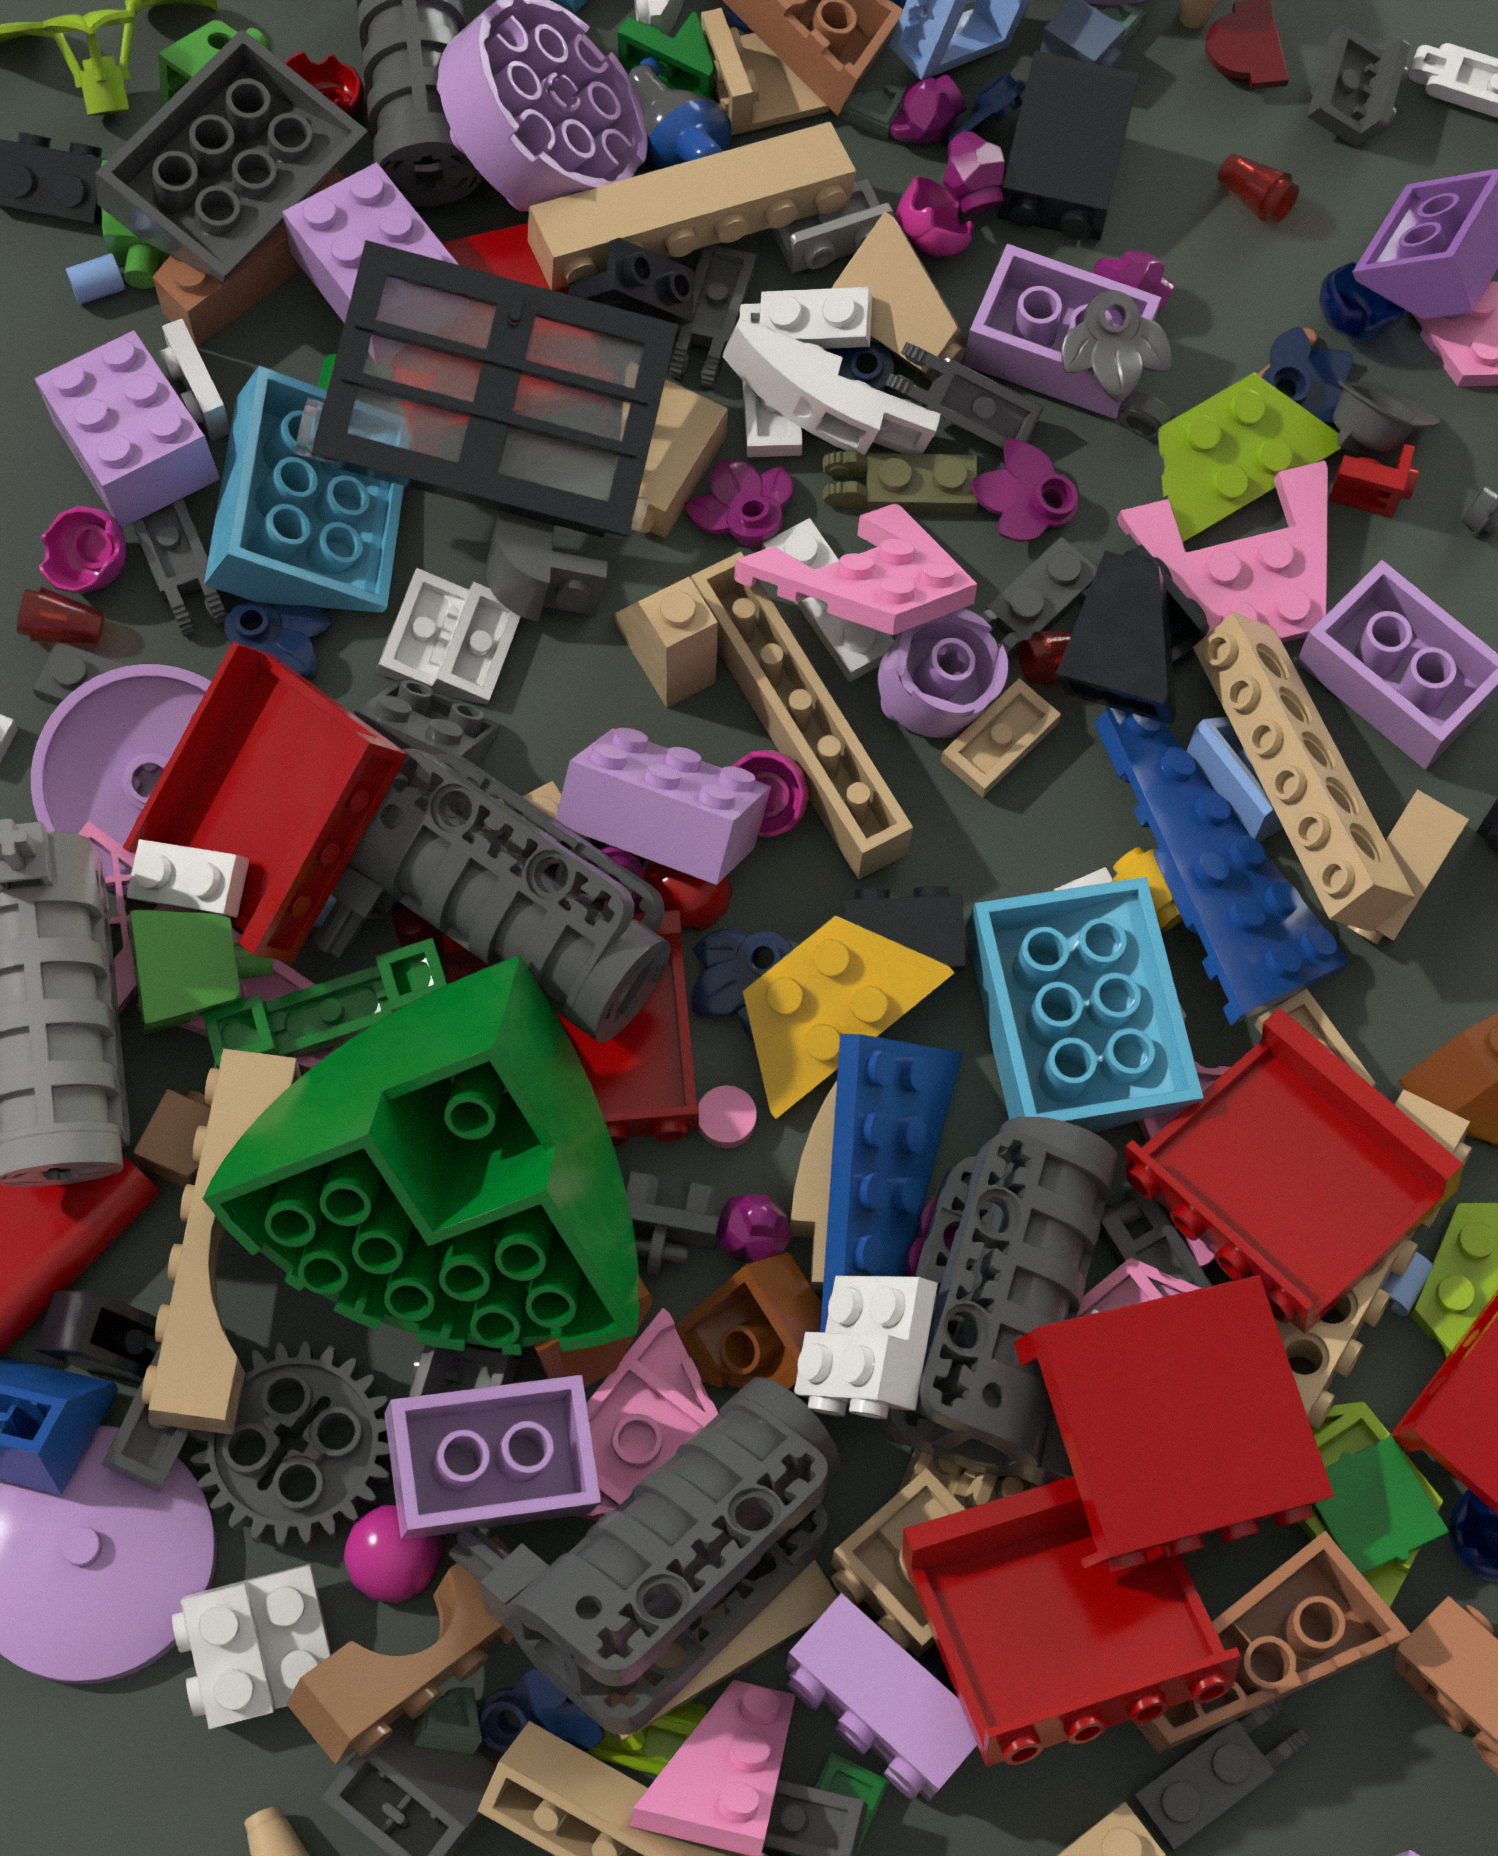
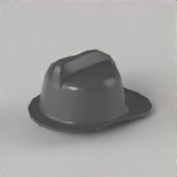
(1378, 417)

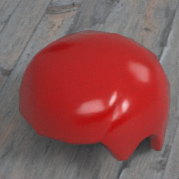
(331, 78)
(697, 900)

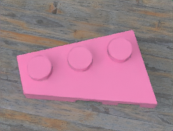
(724, 1774)

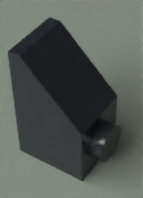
(99, 1335)

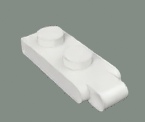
(1458, 76)

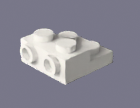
(869, 1347)
(251, 1643)

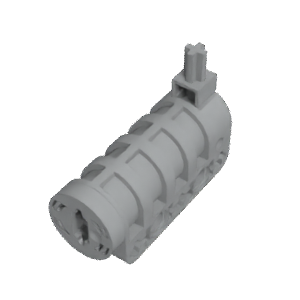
(58, 1013)

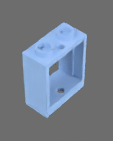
(950, 37)

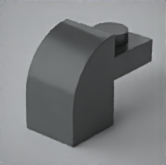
(530, 575)

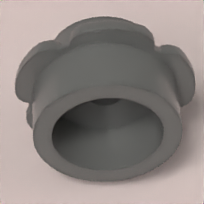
(1483, 512)

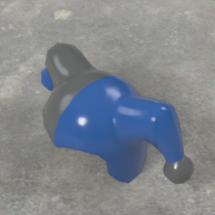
(677, 121)

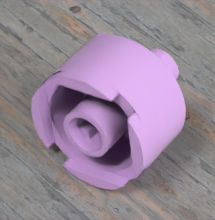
(942, 674)

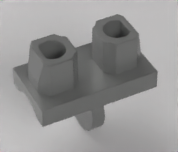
(689, 1225)

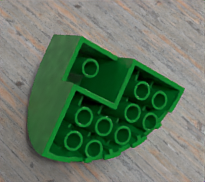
(446, 1177)

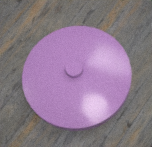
(110, 748)
(100, 1568)

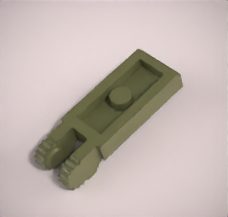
(911, 480)

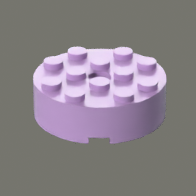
(539, 103)

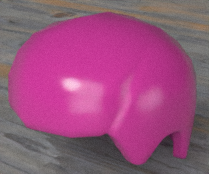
(931, 219)
(83, 550)
(788, 790)
(386, 1565)

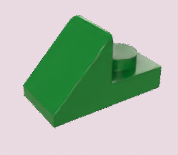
(682, 60)

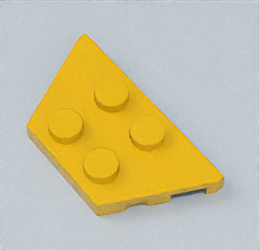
(829, 987)

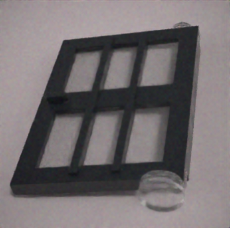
(492, 393)

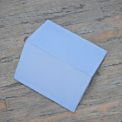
(1231, 774)

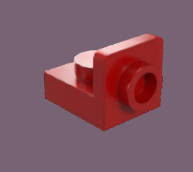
(1372, 486)

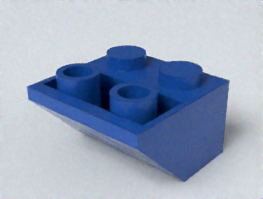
(47, 1422)

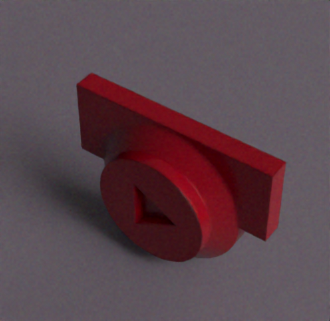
(1248, 46)

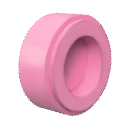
(727, 1116)

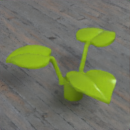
(101, 79)

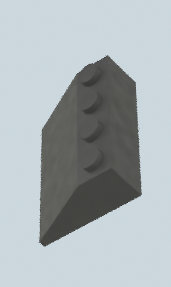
(226, 159)

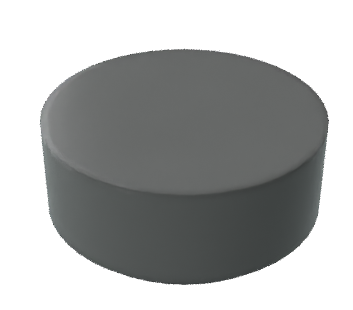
(1144, 415)

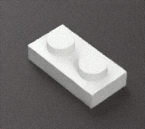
(820, 315)
(201, 397)
(188, 878)

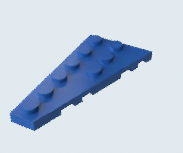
(1224, 884)
(883, 1153)

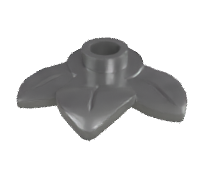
(1115, 352)

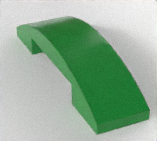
(328, 1011)

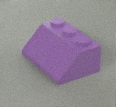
(1436, 246)

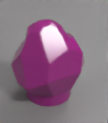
(928, 110)
(974, 173)
(1138, 271)
(753, 1228)

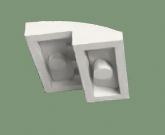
(449, 638)

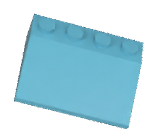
(294, 523)
(1082, 1005)

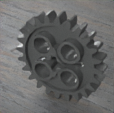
(340, 1474)

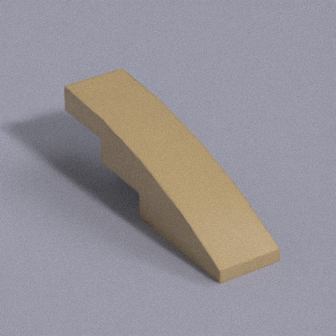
(778, 1623)

